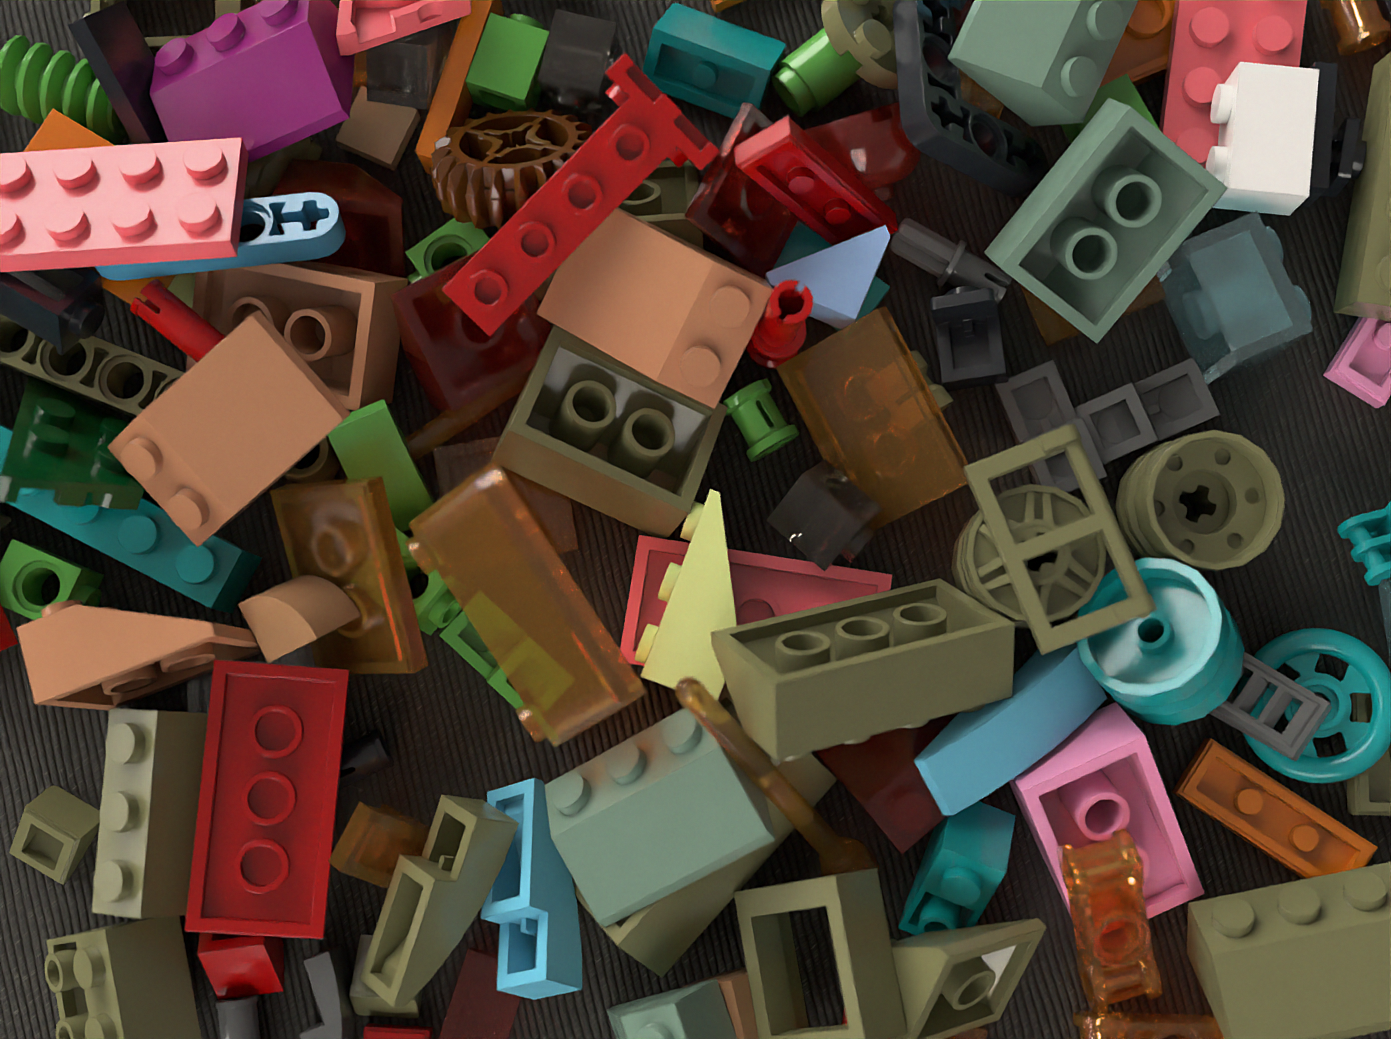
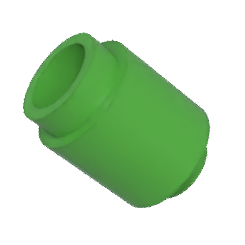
(814, 75)

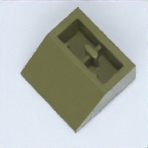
(123, 982)

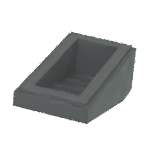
(1301, 727)

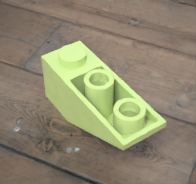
(698, 604)

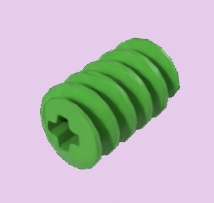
(38, 81)

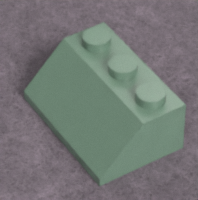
(1041, 53)
(1105, 219)
(654, 816)

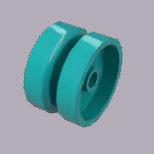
(1177, 658)

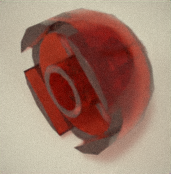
(871, 147)

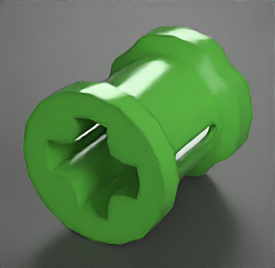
(759, 420)

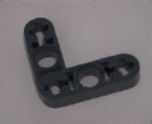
(939, 118)

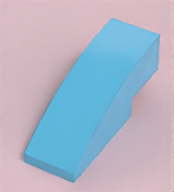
(1009, 735)
(533, 902)

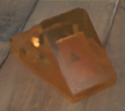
(375, 841)

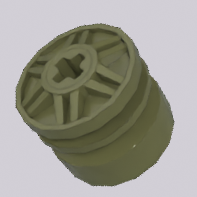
(1228, 483)
(1061, 583)

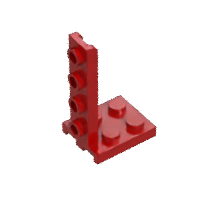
(578, 197)

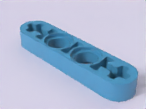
(296, 244)

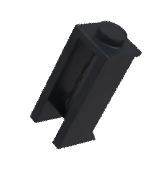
(54, 303)

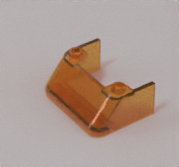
(524, 606)

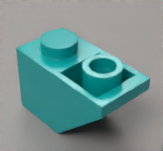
(959, 870)

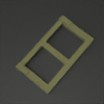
(1102, 521)

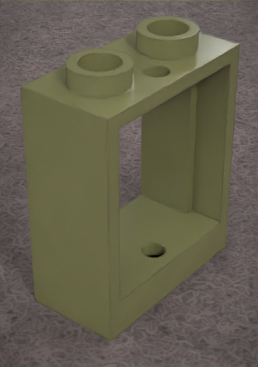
(860, 948)

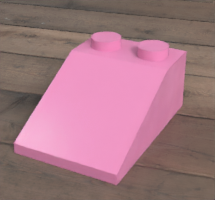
(1104, 783)

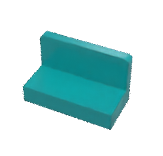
(710, 60)

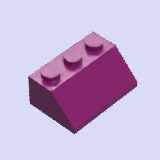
(256, 77)

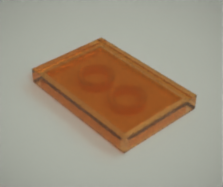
(876, 416)
(350, 539)

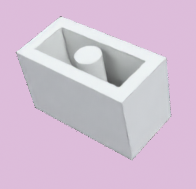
(1264, 137)

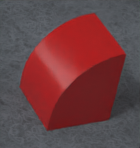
(242, 963)

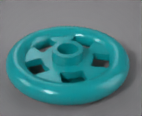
(1364, 675)

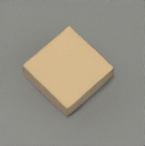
(378, 130)

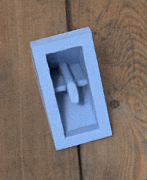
(837, 276)

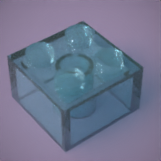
(1234, 298)

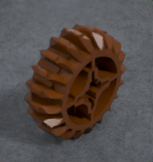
(501, 162)

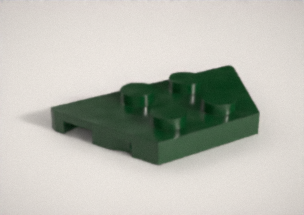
(64, 448)

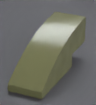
(436, 896)

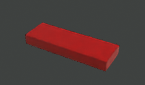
(812, 183)

